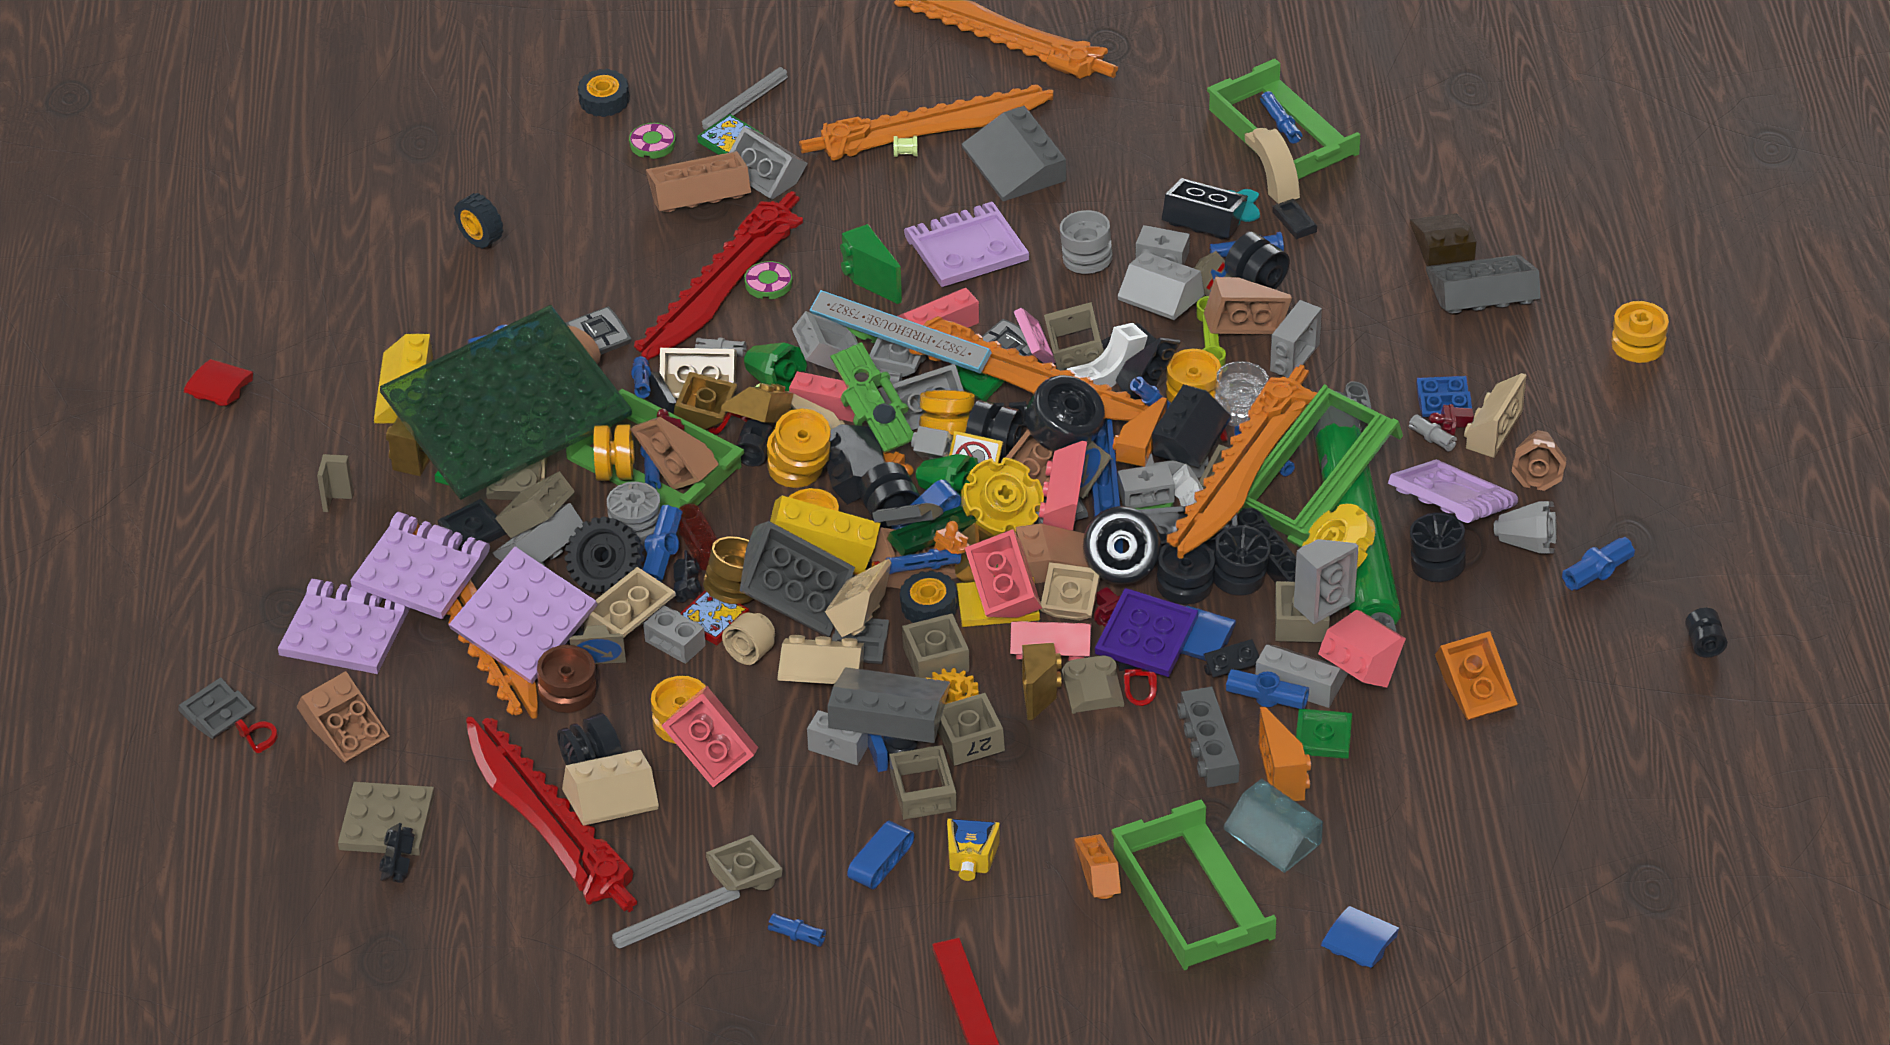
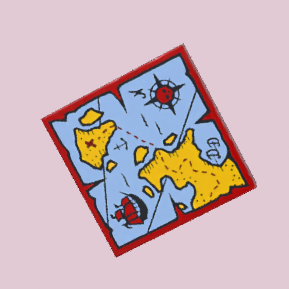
(713, 615)

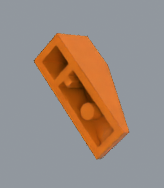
(1135, 438)
(1098, 866)

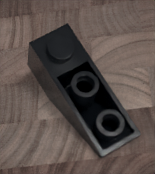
(1148, 364)

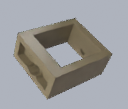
(1059, 325)
(535, 504)
(925, 801)

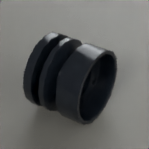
(592, 742)

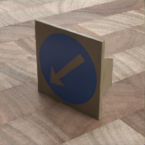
(1094, 464)
(601, 644)

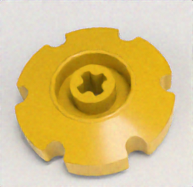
(1002, 495)
(1345, 524)

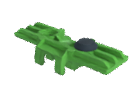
(866, 402)

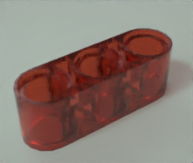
(696, 533)

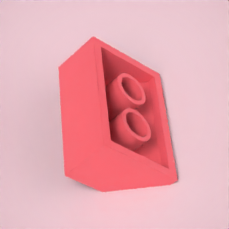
(957, 307)
(823, 392)
(1063, 487)
(1012, 588)
(1068, 638)
(1363, 648)
(710, 736)

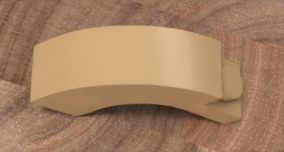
(1277, 161)

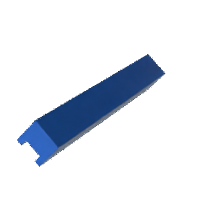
(1105, 489)

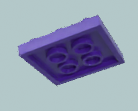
(1146, 632)

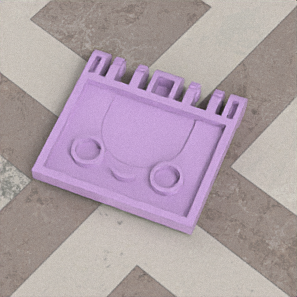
(967, 245)
(1453, 490)
(421, 568)
(343, 631)

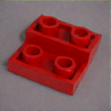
(218, 382)

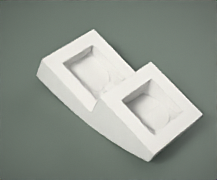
(1186, 485)

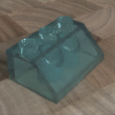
(1274, 825)

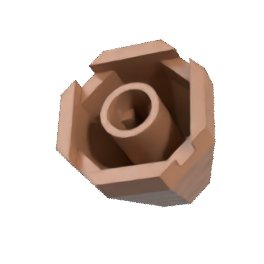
(1538, 461)

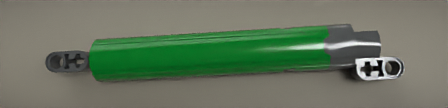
(1375, 581)

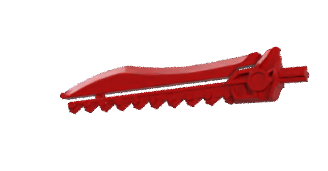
(698, 305)
(601, 863)

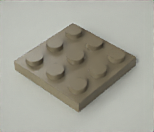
(380, 806)

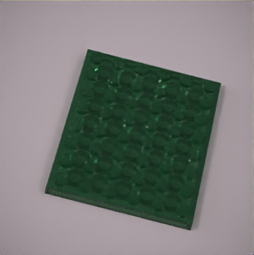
(505, 401)

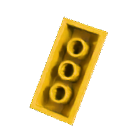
(402, 357)
(830, 530)

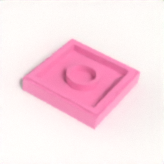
(1034, 336)

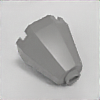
(1528, 527)

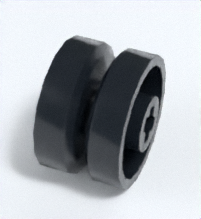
(1186, 578)

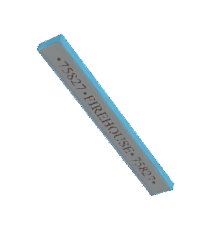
(901, 331)

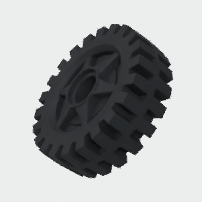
(591, 542)

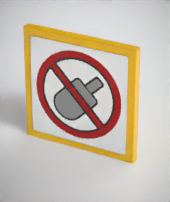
(976, 446)

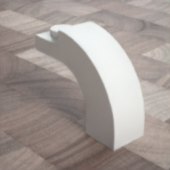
(1124, 343)

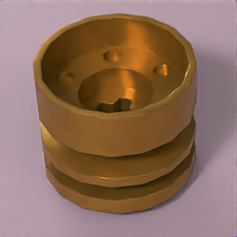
(725, 570)

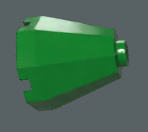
(775, 363)
(951, 468)

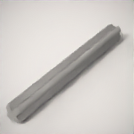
(746, 97)
(673, 916)

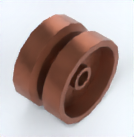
(566, 678)

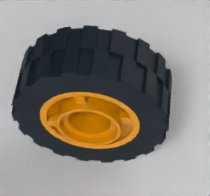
(603, 92)
(478, 220)
(928, 596)

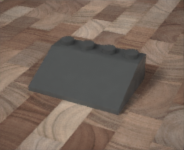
(1016, 155)
(1484, 283)
(792, 576)
(887, 704)

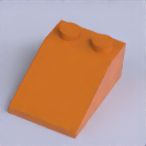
(1476, 675)
(1283, 757)

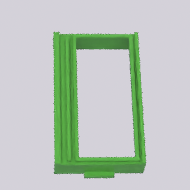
(1267, 78)
(724, 452)
(1342, 476)
(1190, 823)

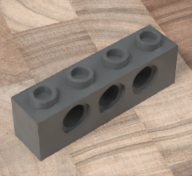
(1208, 737)

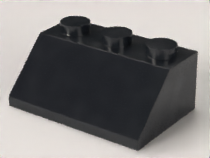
(1203, 208)
(1189, 427)
(851, 456)

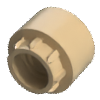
(749, 637)

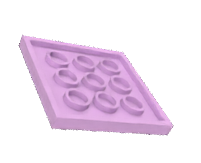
(522, 613)

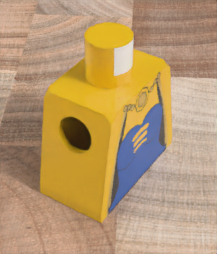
(972, 846)

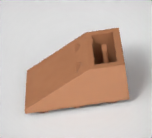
(342, 717)

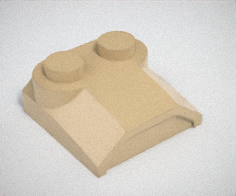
(1070, 591)

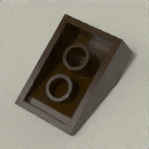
(1444, 239)

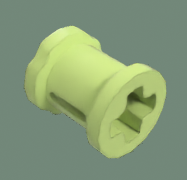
(905, 146)

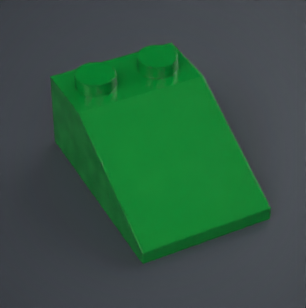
(870, 263)

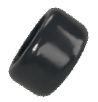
(1064, 412)
(1127, 525)

